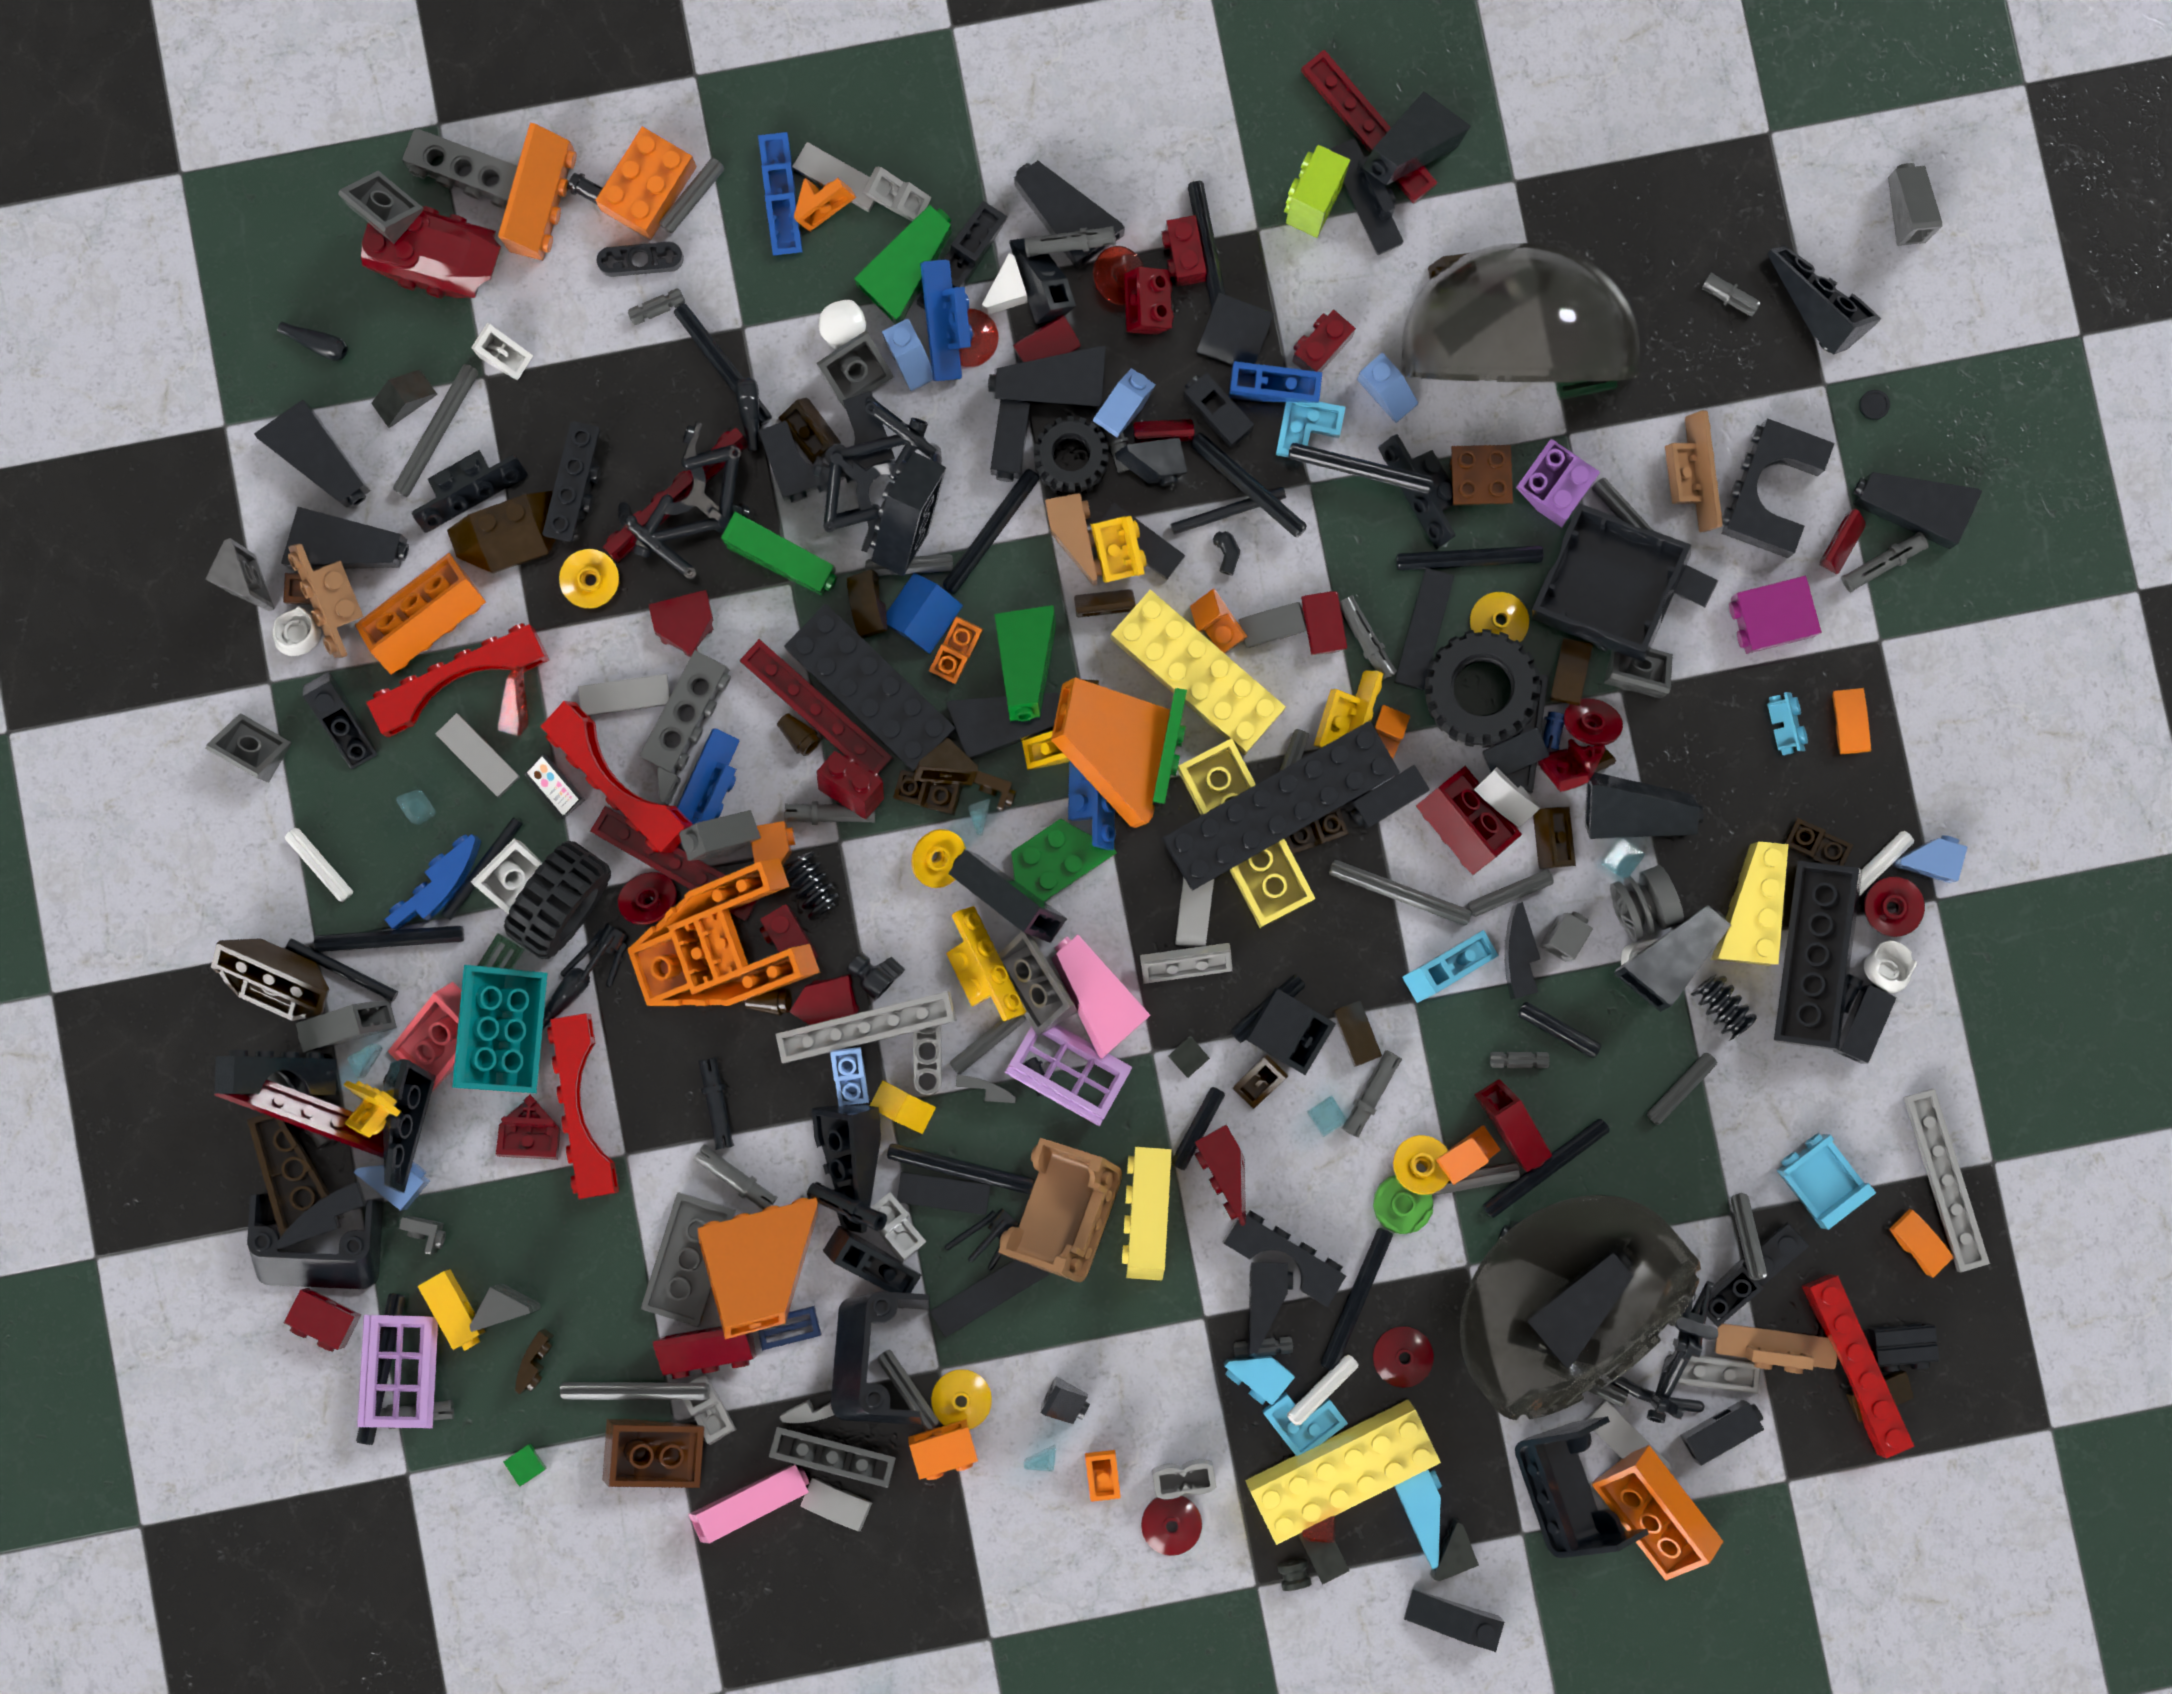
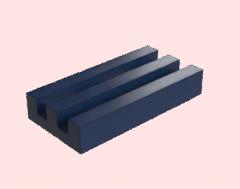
(813, 1321)

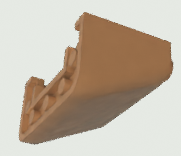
(1064, 1211)

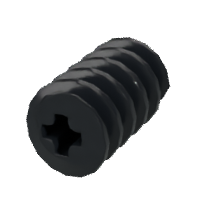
(810, 885)
(1725, 1006)

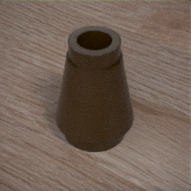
(799, 735)
(771, 1002)

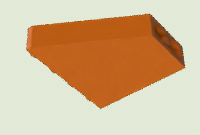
(1113, 744)
(757, 1264)

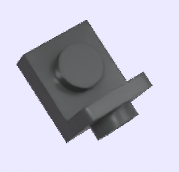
(420, 1227)

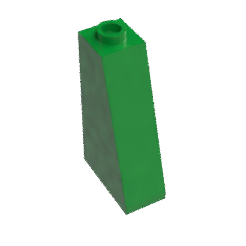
(895, 274)
(778, 554)
(1025, 654)

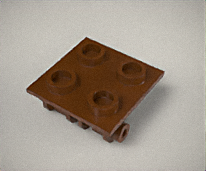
(1481, 474)

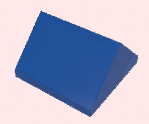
(922, 612)

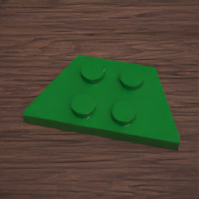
(1173, 738)
(1056, 859)

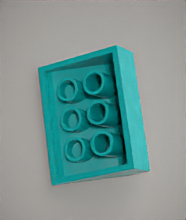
(499, 1029)

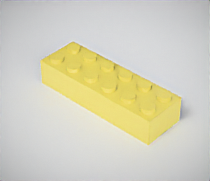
(1189, 661)
(1268, 880)
(1343, 1471)

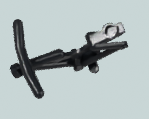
(841, 459)
(719, 516)
(1688, 1344)

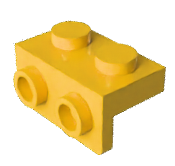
(1118, 548)

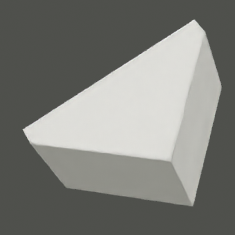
(1006, 290)
(501, 352)

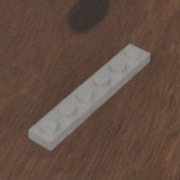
(866, 1027)
(1946, 1180)

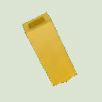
(451, 1309)

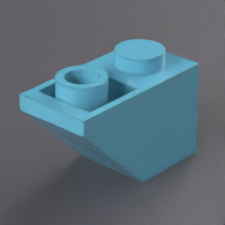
(1262, 1374)

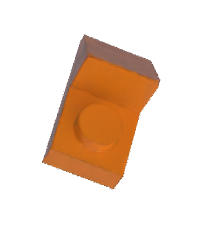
(818, 205)
(1217, 621)
(1391, 727)
(1468, 1155)
(1102, 1475)

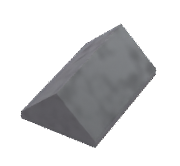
(240, 574)
(1036, 984)

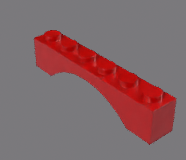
(402, 706)
(577, 736)
(573, 1043)
(1872, 1394)

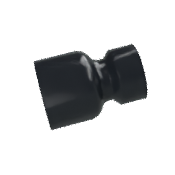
(877, 978)

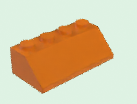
(537, 193)
(420, 614)
(1651, 1498)

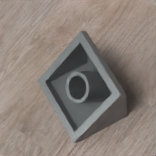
(382, 204)
(855, 368)
(1646, 677)
(250, 747)
(502, 1305)

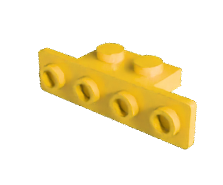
(1347, 712)
(981, 968)
(372, 1111)

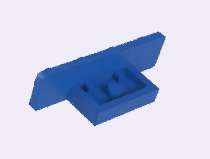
(945, 319)
(710, 779)
(1089, 804)

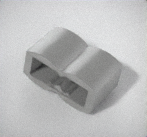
(1192, 1477)

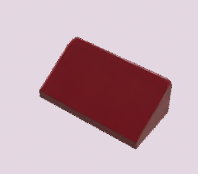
(1048, 341)
(1163, 429)
(1843, 541)
(1324, 623)

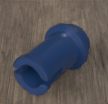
(1554, 728)

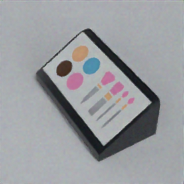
(554, 786)

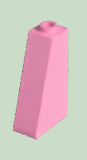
(1100, 998)
(749, 1503)

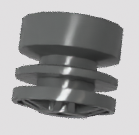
(1653, 900)

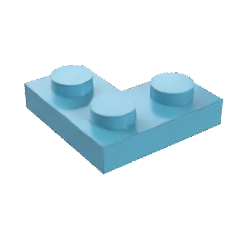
(1303, 418)
(1312, 1432)

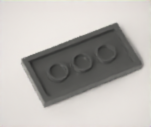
(679, 1277)

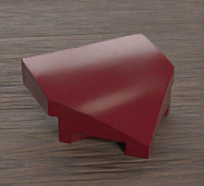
(683, 620)
(1572, 766)
(825, 1000)
(528, 1133)

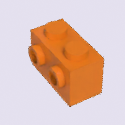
(943, 1450)

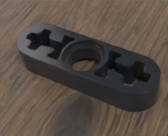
(630, 250)

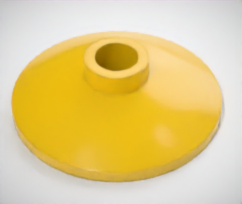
(586, 564)
(1500, 603)
(935, 872)
(1424, 1151)
(966, 1384)

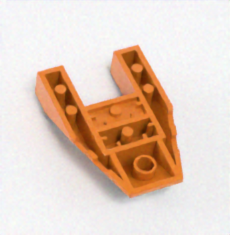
(696, 951)

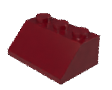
(1467, 821)
(702, 1350)

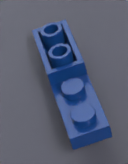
(447, 877)

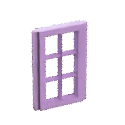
(1058, 1093)
(369, 1370)

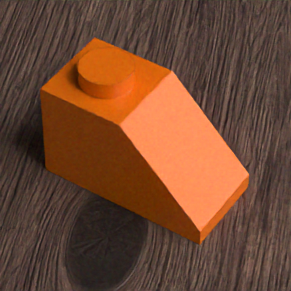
(774, 842)

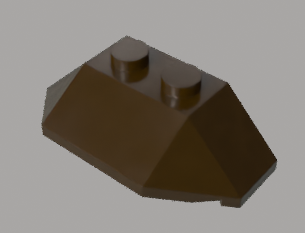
(504, 533)
(271, 977)

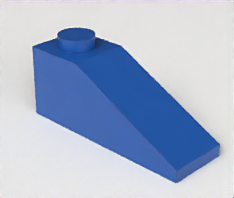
(1273, 383)

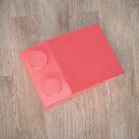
(432, 1034)

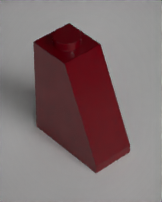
(1514, 1125)

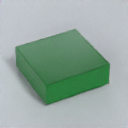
(524, 1465)

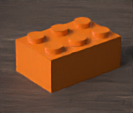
(646, 183)

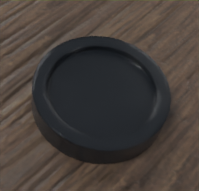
(1874, 404)

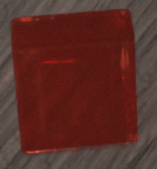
(1322, 1531)

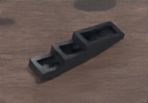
(972, 244)

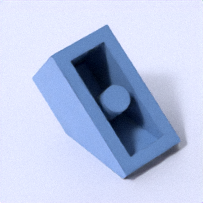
(908, 354)
(1388, 387)
(1124, 402)
(1935, 859)
(375, 1178)

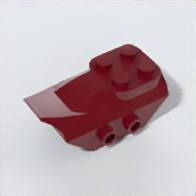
(434, 255)

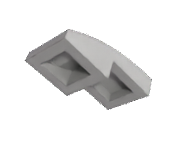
(895, 194)
(1506, 798)
(898, 1231)
(806, 1413)
(710, 1414)
(836, 1504)

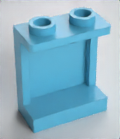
(1824, 1181)

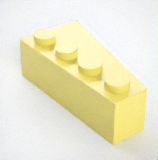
(1756, 908)
(1148, 1213)

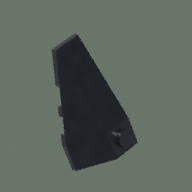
(1829, 314)
(412, 1090)
(851, 1149)

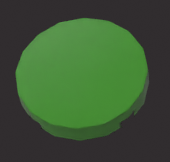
(1400, 1208)

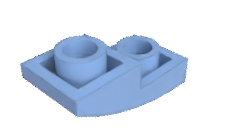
(849, 1076)

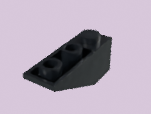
(1044, 284)
(339, 719)

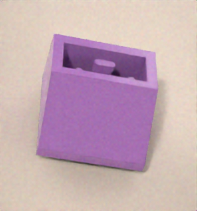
(1557, 482)

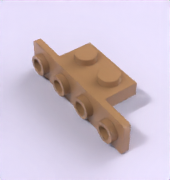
(1694, 473)
(330, 596)
(1776, 1347)

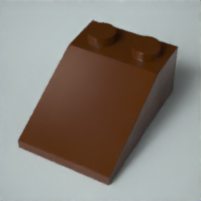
(652, 1454)

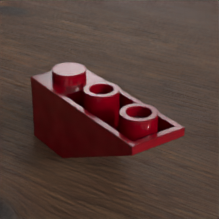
(1227, 1164)

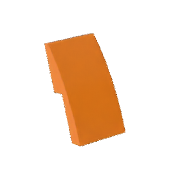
(956, 650)
(1852, 721)
(1922, 1242)

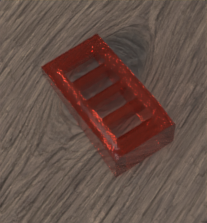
(514, 710)

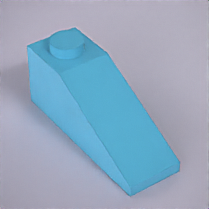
(1450, 966)
(1422, 1507)

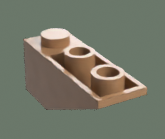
(1068, 526)

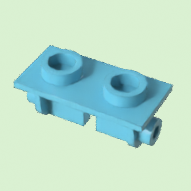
(1792, 734)

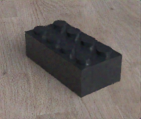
(907, 513)

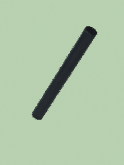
(1220, 513)
(467, 887)
(342, 969)

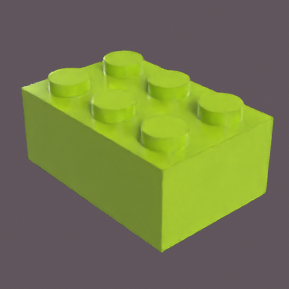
(1316, 190)

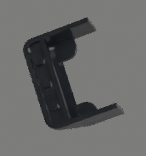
(352, 1268)
(851, 1394)
(1563, 1495)

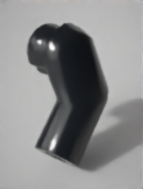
(1230, 549)

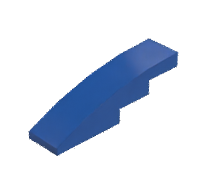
(780, 193)

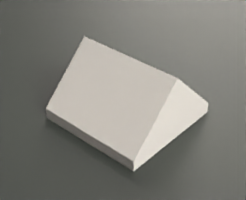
(507, 874)

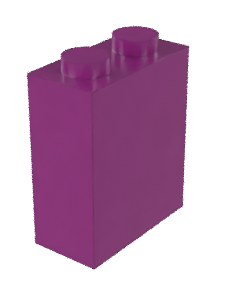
(1774, 615)

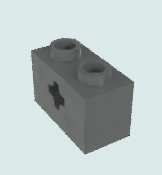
(1567, 936)

